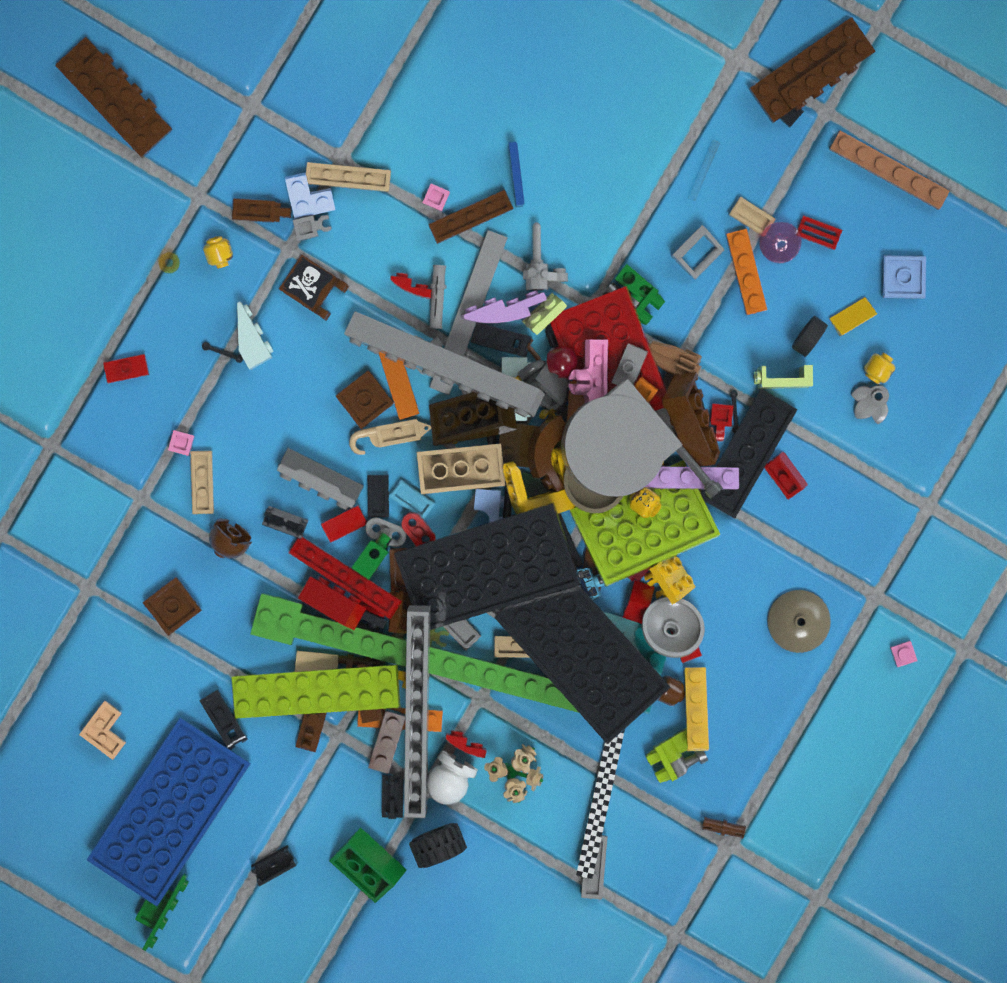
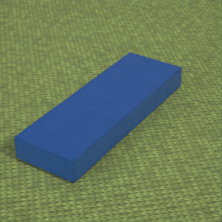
(516, 174)

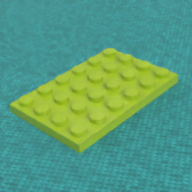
(627, 543)

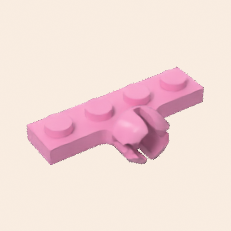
(593, 378)

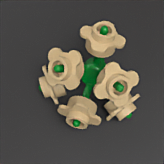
(519, 762)

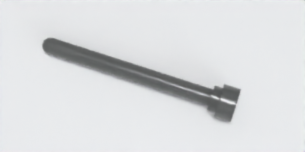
(711, 487)

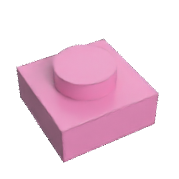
(436, 197)
(181, 443)
(903, 654)

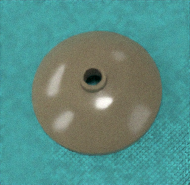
(587, 500)
(784, 617)

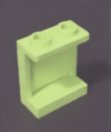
(804, 381)

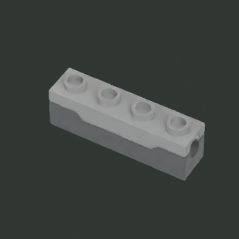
(321, 478)

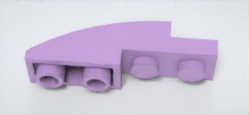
(497, 312)

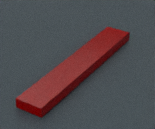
(345, 577)

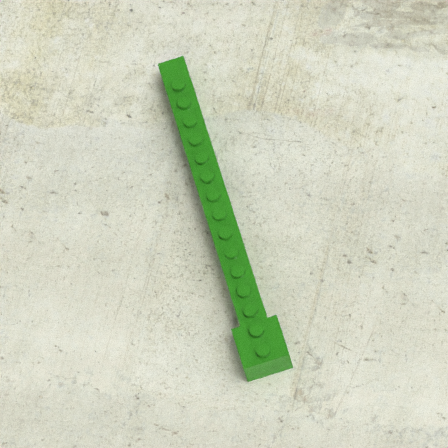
(284, 620)

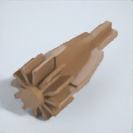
(675, 359)

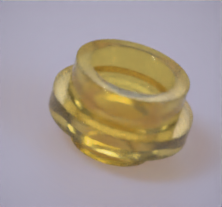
(162, 262)

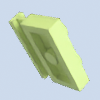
(544, 313)

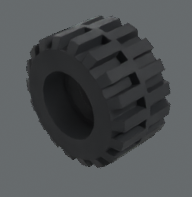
(438, 845)

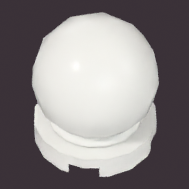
(449, 781)

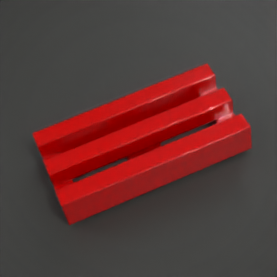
(822, 225)

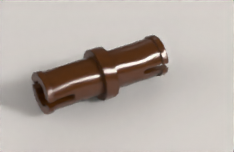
(723, 827)

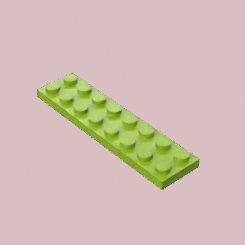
(316, 691)

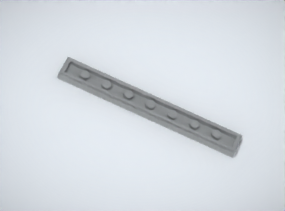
(474, 295)

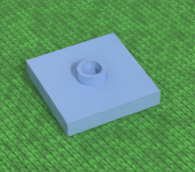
(904, 277)

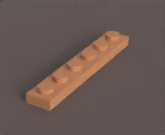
(889, 170)

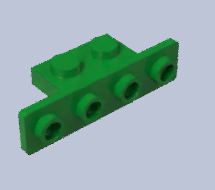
(154, 916)

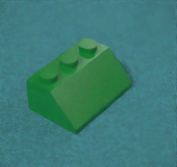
(368, 865)

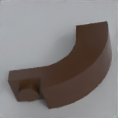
(540, 452)

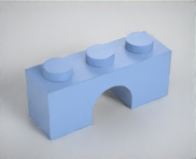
(489, 502)

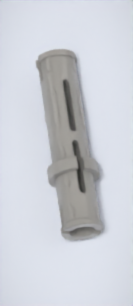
(437, 296)

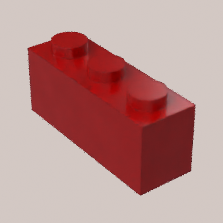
(332, 602)

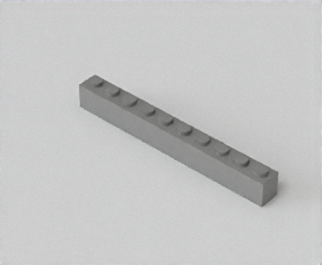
(444, 364)
(417, 711)

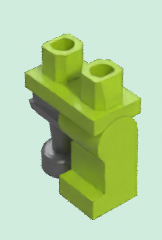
(671, 757)

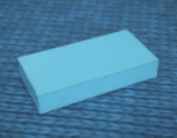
(411, 499)

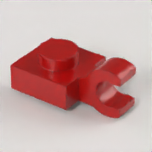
(721, 417)

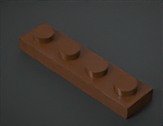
(470, 216)

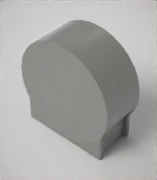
(616, 443)

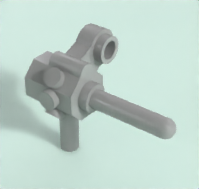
(537, 272)

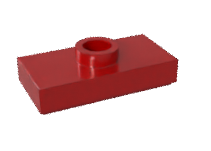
(126, 368)

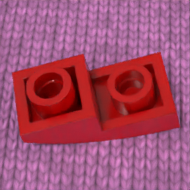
(403, 282)
(459, 741)

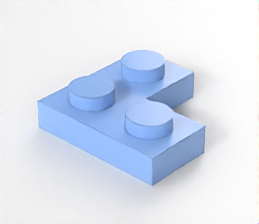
(305, 202)

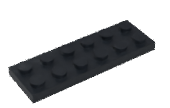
(752, 448)

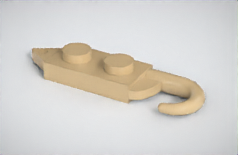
(390, 434)

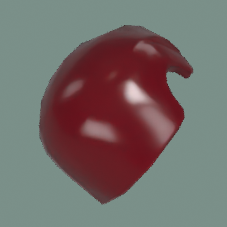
(562, 361)

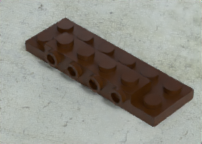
(812, 70)
(114, 96)

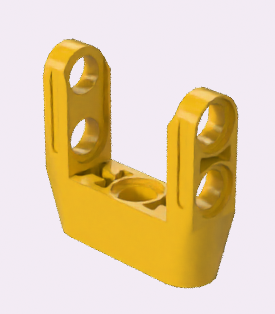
(518, 494)

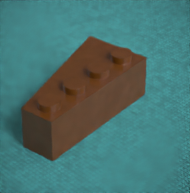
(690, 419)

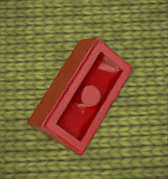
(785, 475)
(344, 524)

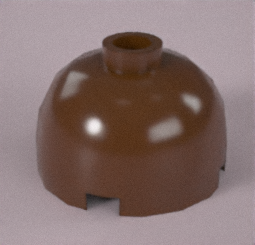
(229, 540)

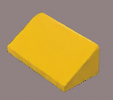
(853, 316)

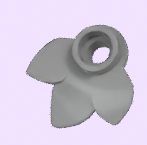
(869, 405)

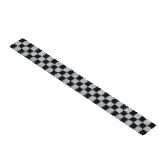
(599, 807)

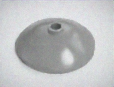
(681, 619)

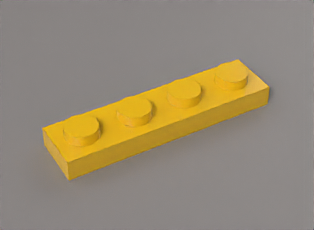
(696, 709)

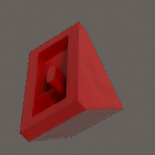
(638, 601)

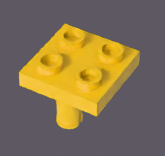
(671, 578)

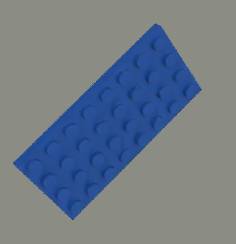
(168, 811)

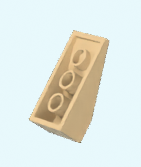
(460, 468)

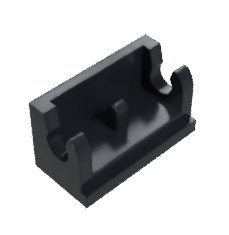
(274, 865)

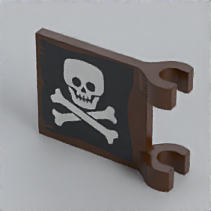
(311, 285)

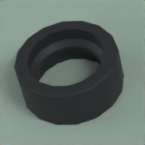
(809, 336)

